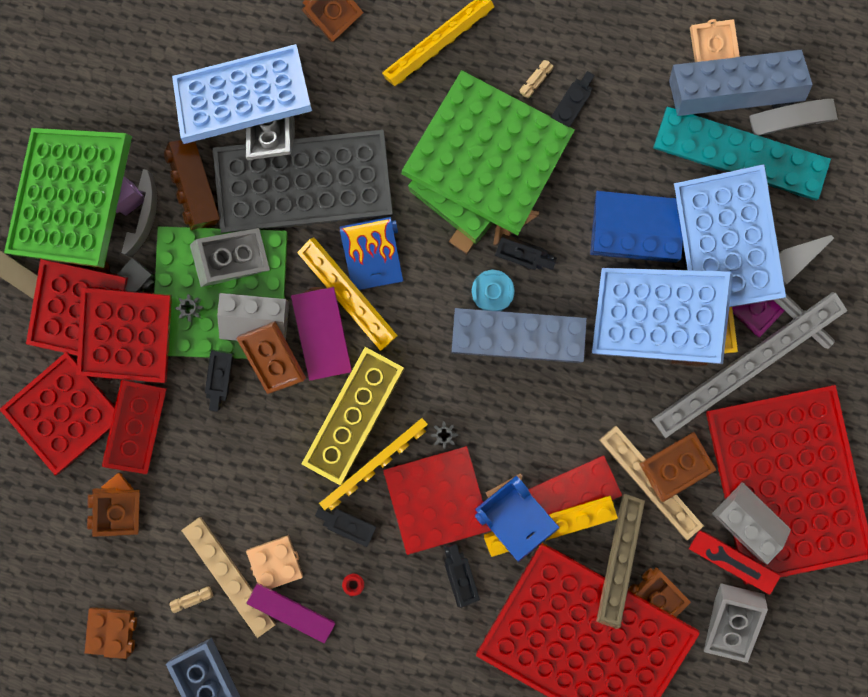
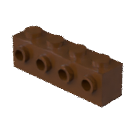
(192, 184)

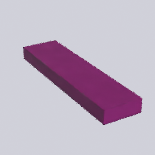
(290, 612)

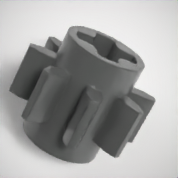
(193, 312)
(439, 430)

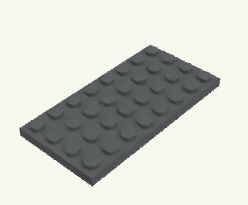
(315, 184)

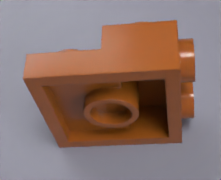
(332, 15)
(113, 512)
(660, 592)
(110, 632)

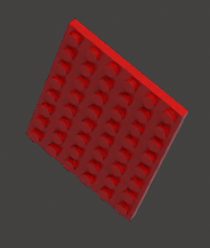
(802, 468)
(557, 647)

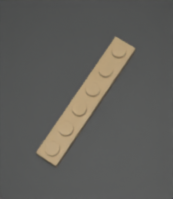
(629, 459)
(226, 575)

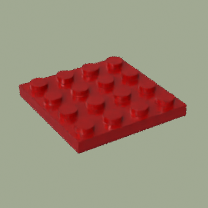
(57, 303)
(124, 335)
(60, 413)
(435, 500)

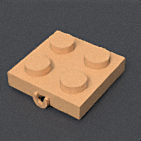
(714, 40)
(275, 563)

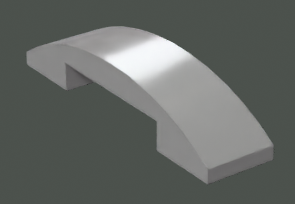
(793, 116)
(135, 241)

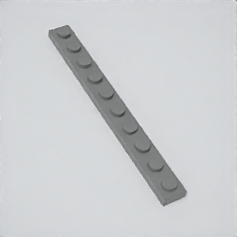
(749, 364)

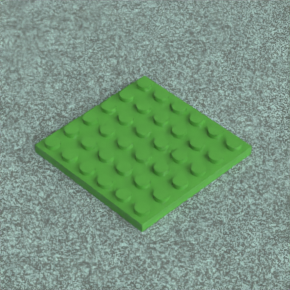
(488, 152)
(68, 196)
(178, 277)

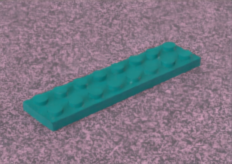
(735, 149)

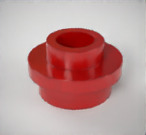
(353, 591)

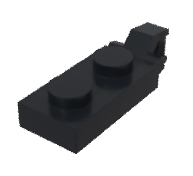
(573, 100)
(524, 253)
(218, 378)
(347, 525)
(460, 577)

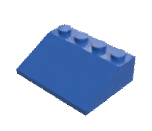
(636, 227)

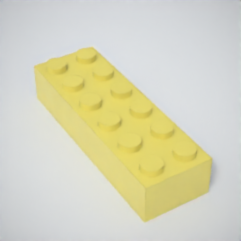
(353, 416)

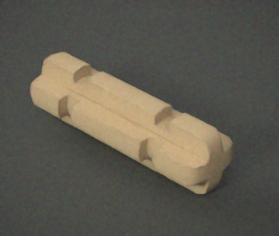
(536, 79)
(191, 599)

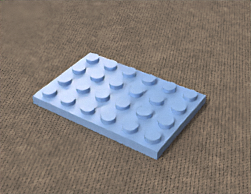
(240, 94)
(732, 230)
(663, 314)

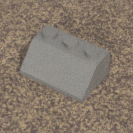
(245, 313)
(753, 523)

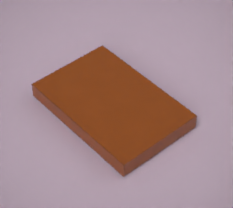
(271, 357)
(677, 467)

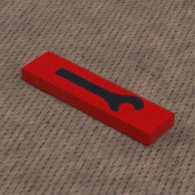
(735, 562)

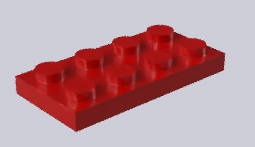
(134, 427)
(577, 487)

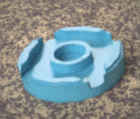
(492, 290)

